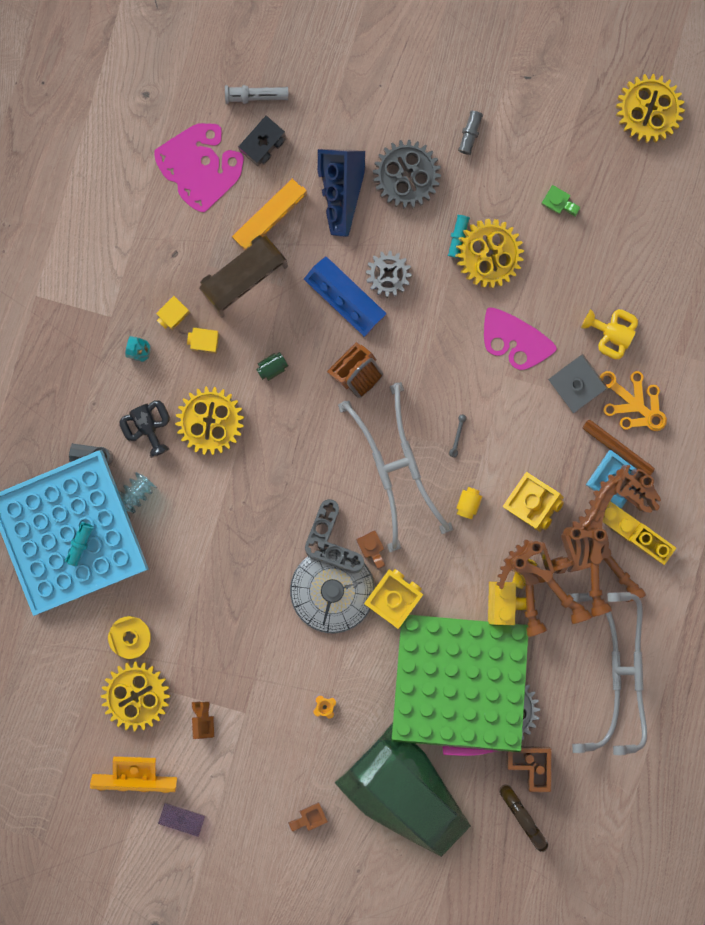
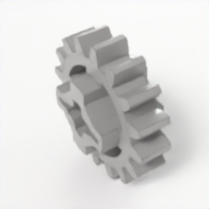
(382, 266)

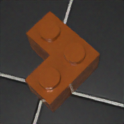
(537, 762)

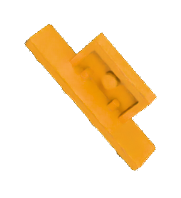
(133, 775)

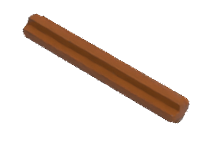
(617, 447)

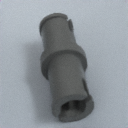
(470, 132)

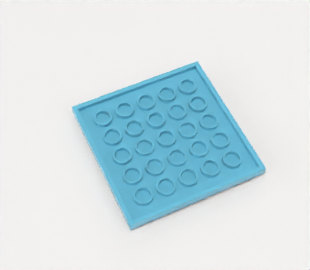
(45, 516)

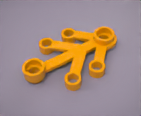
(635, 403)

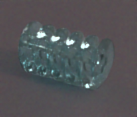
(136, 492)

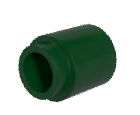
(272, 366)

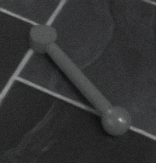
(453, 452)

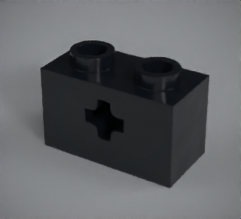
(251, 145)

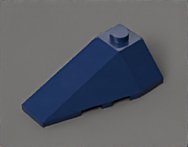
(342, 181)

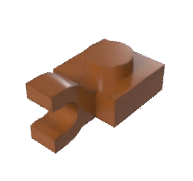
(371, 546)
(202, 724)
(311, 817)

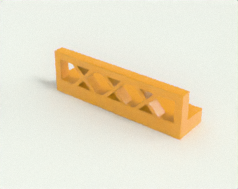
(270, 213)

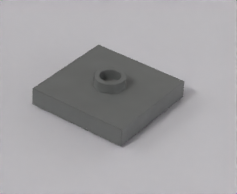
(578, 383)

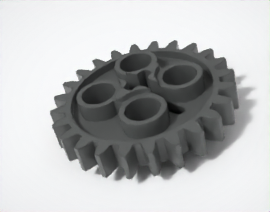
(424, 166)

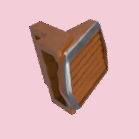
(357, 370)

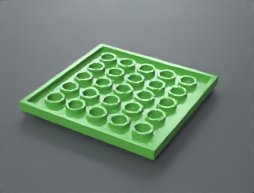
(460, 683)

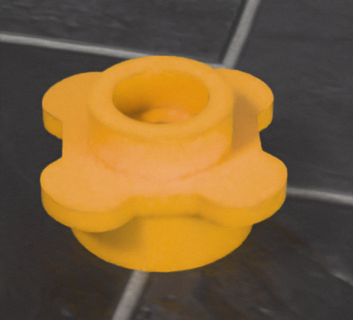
(328, 712)

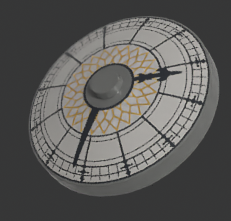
(329, 596)

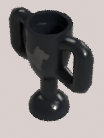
(146, 425)

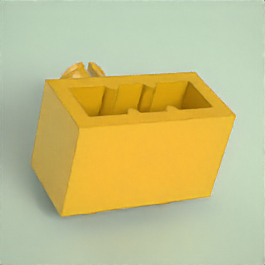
(504, 603)

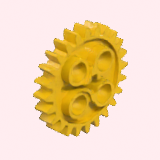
(667, 115)
(472, 260)
(190, 418)
(145, 713)

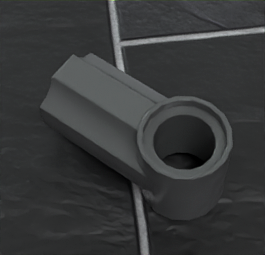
(78, 451)

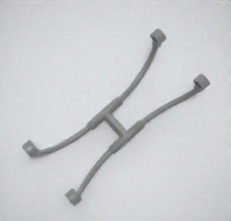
(383, 469)
(617, 671)

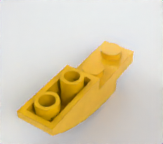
(638, 534)

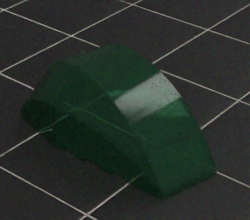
(404, 793)

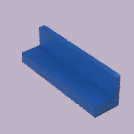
(344, 296)

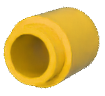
(469, 503)

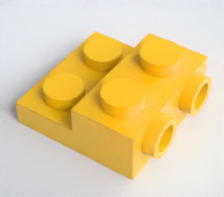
(534, 502)
(394, 598)

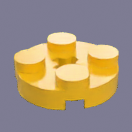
(124, 648)

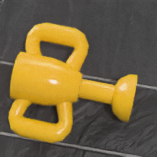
(613, 332)

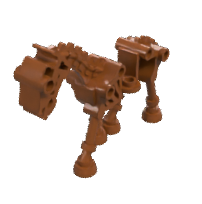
(585, 547)

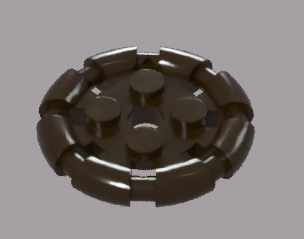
(523, 818)

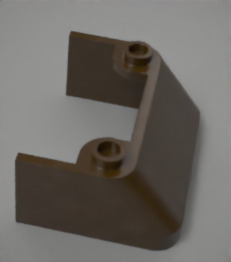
(242, 274)

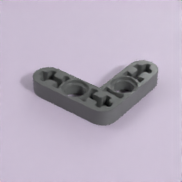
(322, 541)

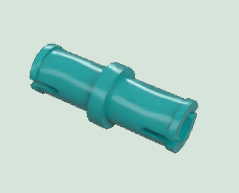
(461, 225)
(79, 544)

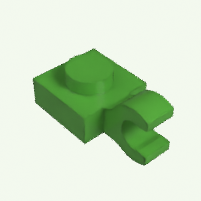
(558, 200)

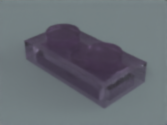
(181, 819)

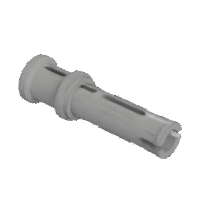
(245, 94)

